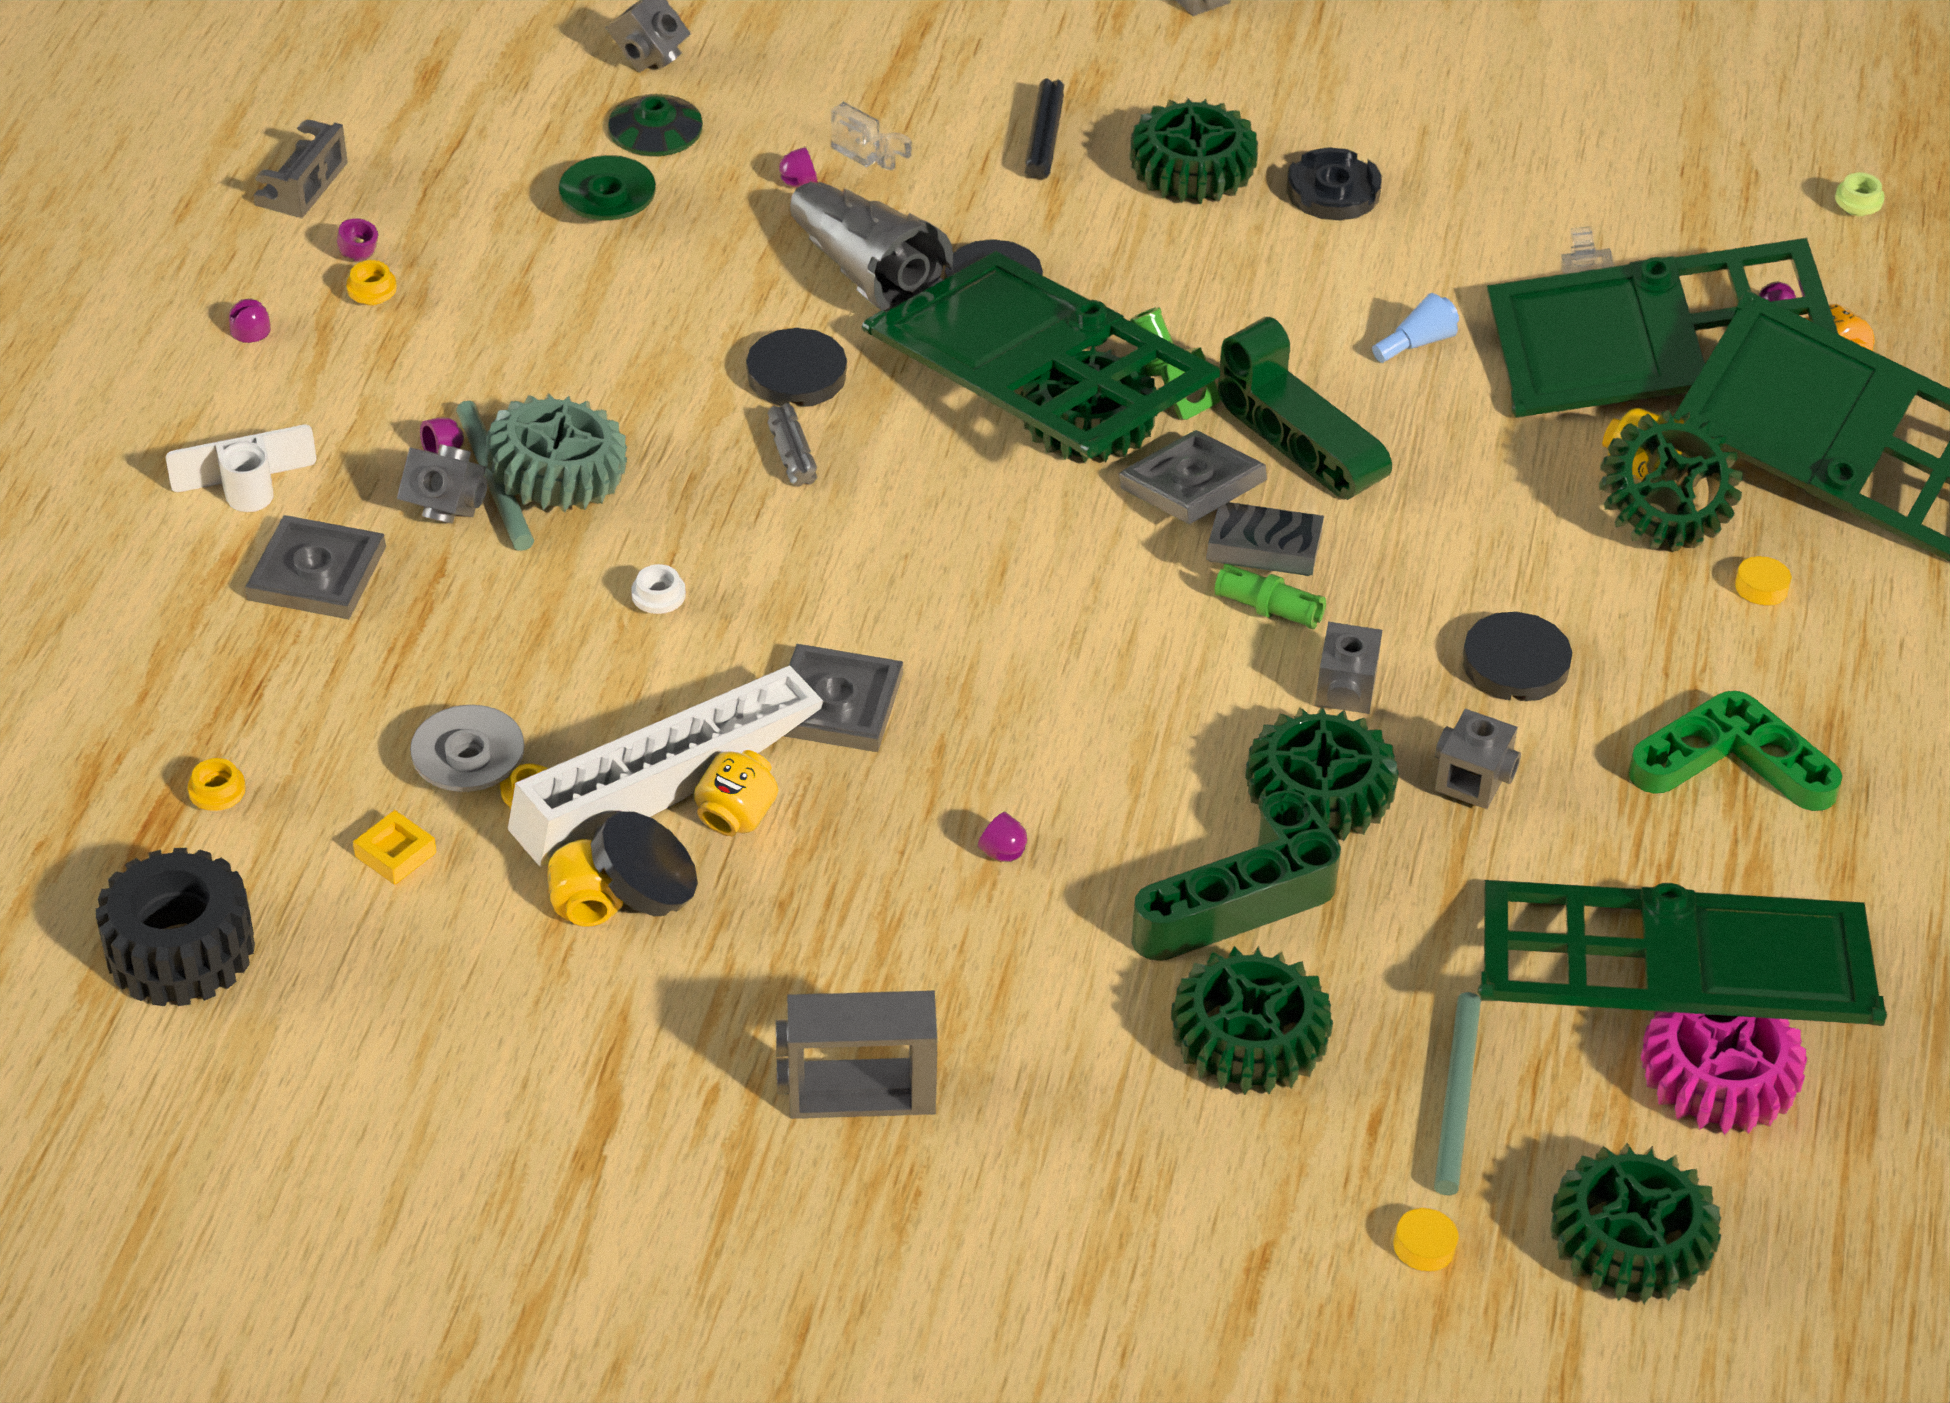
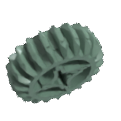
(556, 452)

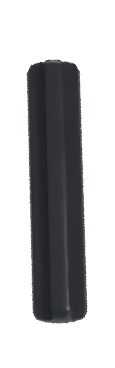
(1044, 128)

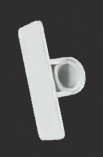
(242, 465)

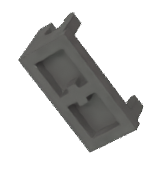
(306, 171)

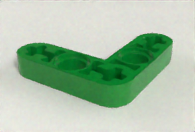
(1724, 721)

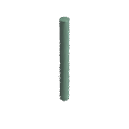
(506, 504)
(1457, 1094)

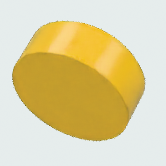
(1763, 580)
(1425, 1239)

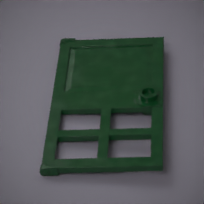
(1008, 325)
(1626, 326)
(1817, 412)
(1698, 953)

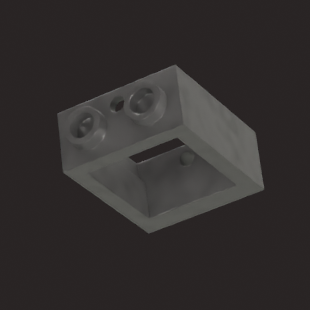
(859, 1085)

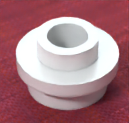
(658, 589)

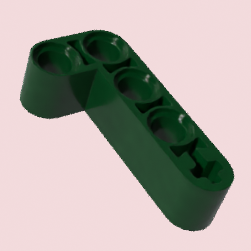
(1293, 416)
(1279, 878)

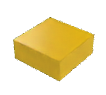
(394, 847)

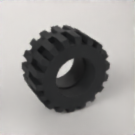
(180, 960)

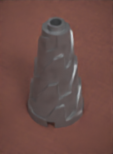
(874, 244)

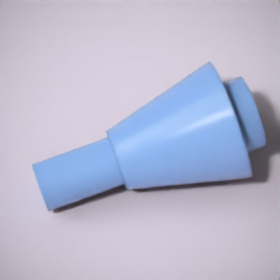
(1428, 323)

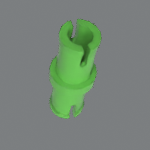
(1270, 596)

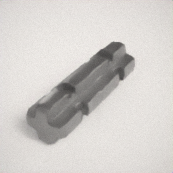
(792, 445)

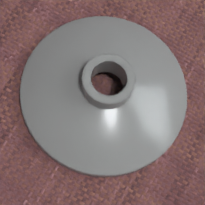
(467, 748)

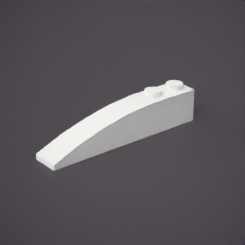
(655, 763)

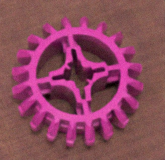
(1724, 1067)

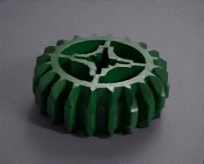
(1193, 150)
(1091, 411)
(1681, 518)
(1329, 761)
(1246, 1037)
(1627, 1240)

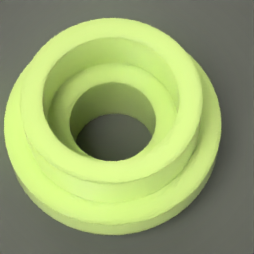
(1860, 194)

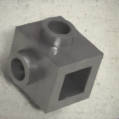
(649, 33)
(443, 483)
(1478, 747)

